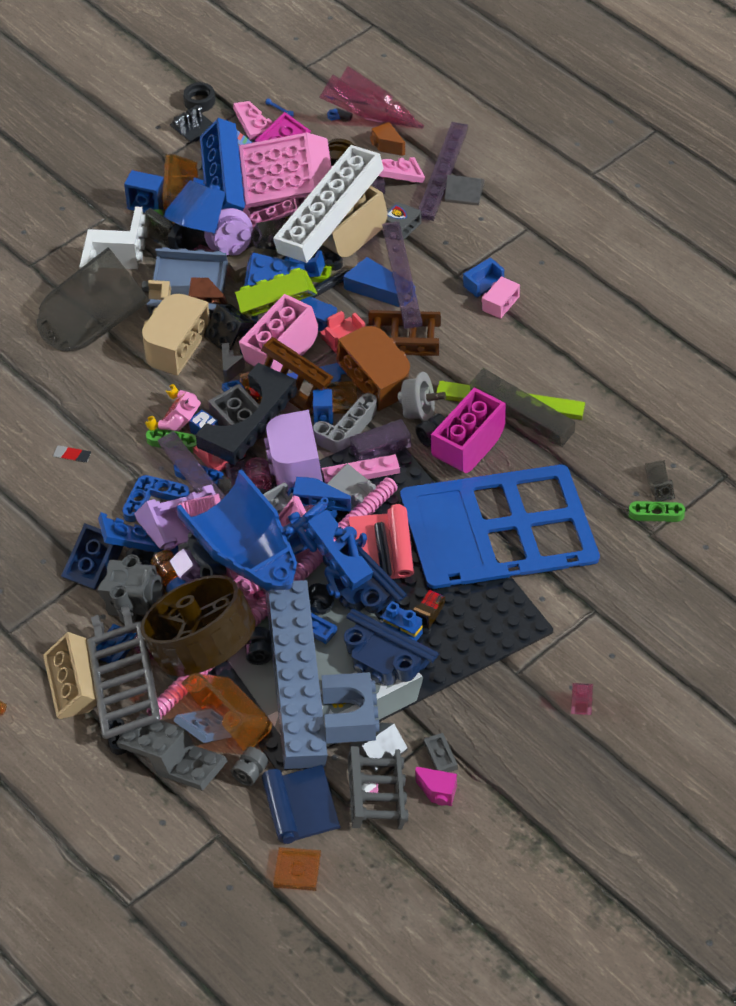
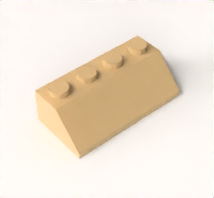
(70, 676)

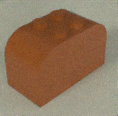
(373, 363)

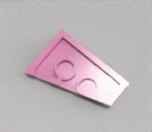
(251, 119)
(402, 170)

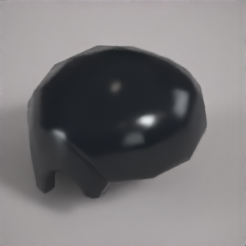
(320, 600)

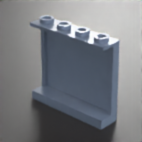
(182, 264)

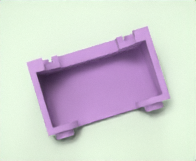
(162, 520)

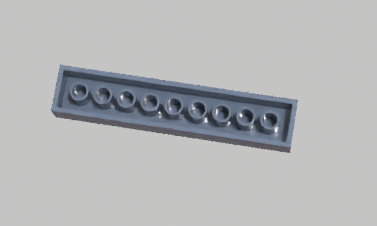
(296, 677)

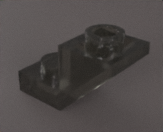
(658, 481)

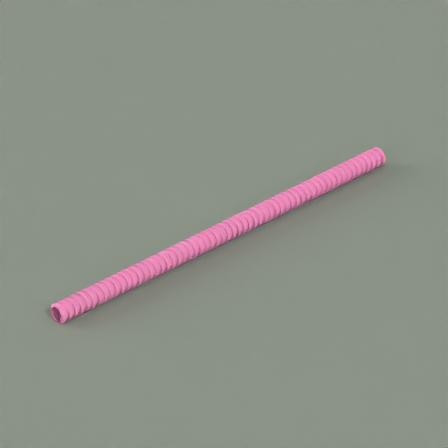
(305, 567)

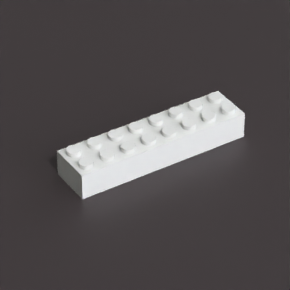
(328, 203)

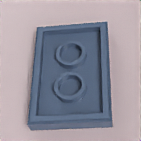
(203, 724)

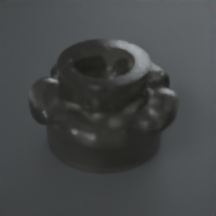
(224, 484)

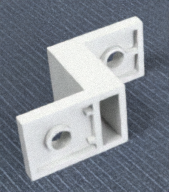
(124, 244)

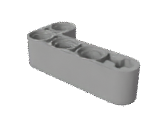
(353, 422)

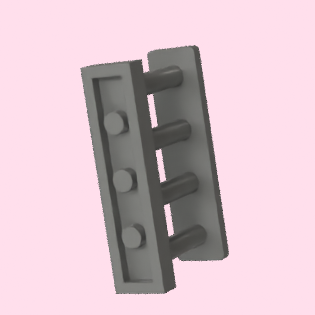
(359, 796)

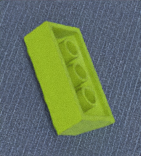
(266, 293)

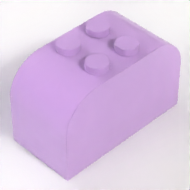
(292, 448)

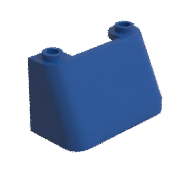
(197, 206)

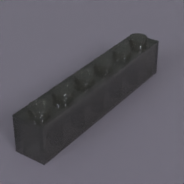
(525, 408)

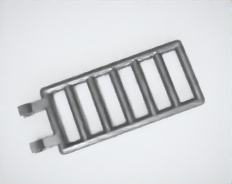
(99, 686)

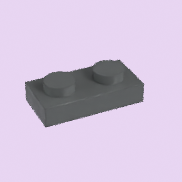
(440, 753)

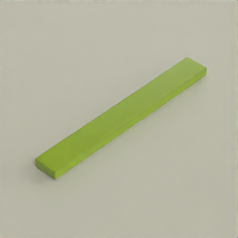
(569, 408)

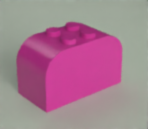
(469, 431)

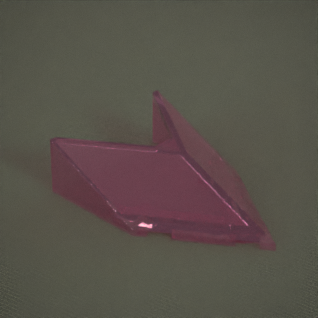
(366, 99)

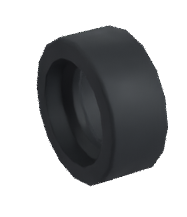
(199, 88)

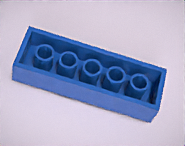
(222, 162)

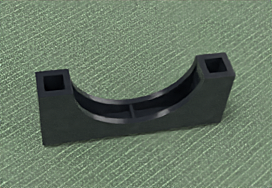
(234, 440)

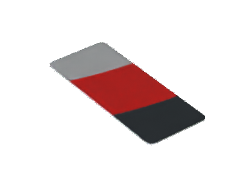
(72, 453)

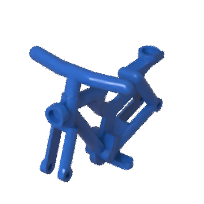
(346, 536)

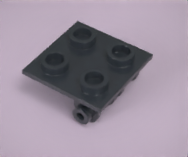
(191, 124)

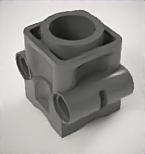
(130, 585)

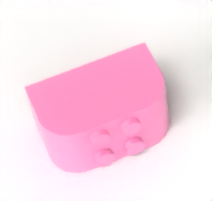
(286, 321)

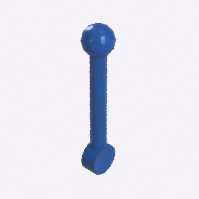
(269, 102)

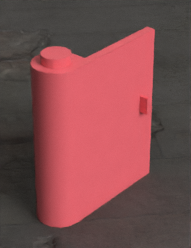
(397, 538)

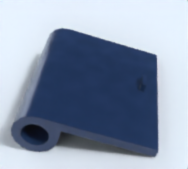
(300, 803)

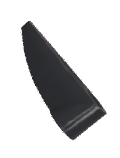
(204, 560)

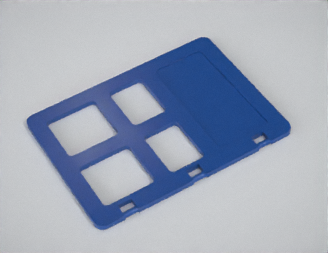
(455, 538)

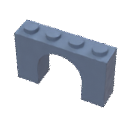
(355, 725)

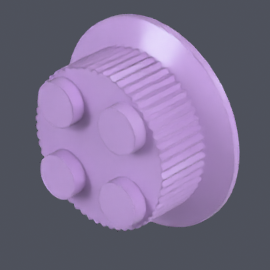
(232, 232)

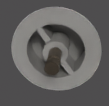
(418, 397)

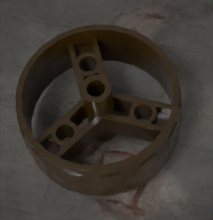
(209, 623)

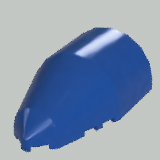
(245, 536)

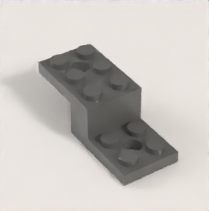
(173, 753)

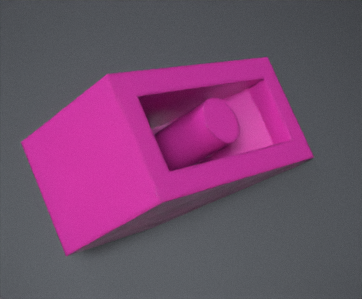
(437, 785)

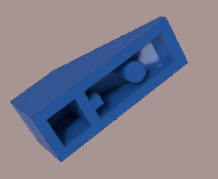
(313, 490)

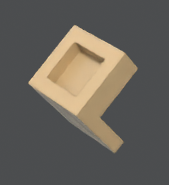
(159, 289)

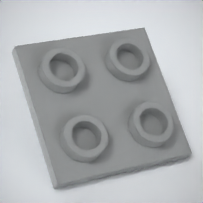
(353, 484)

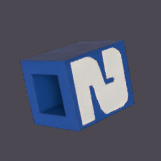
(199, 419)

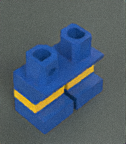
(403, 621)

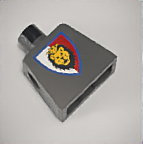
(407, 217)

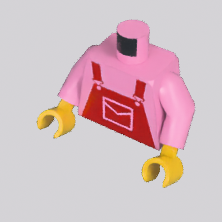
(179, 412)

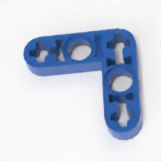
(151, 488)

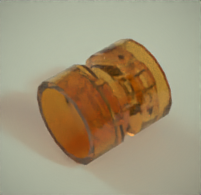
(163, 566)

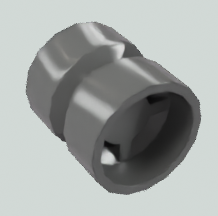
(249, 766)

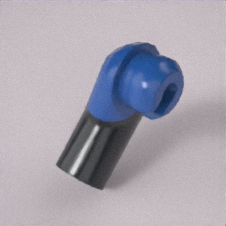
(335, 114)

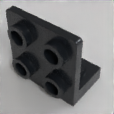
(185, 238)
(226, 325)

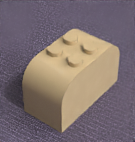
(359, 224)
(174, 332)

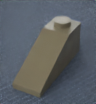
(238, 263)

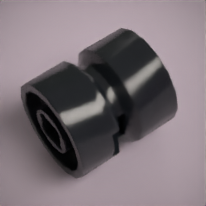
(426, 428)
(259, 647)

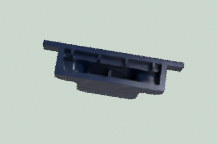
(374, 593)
(384, 650)

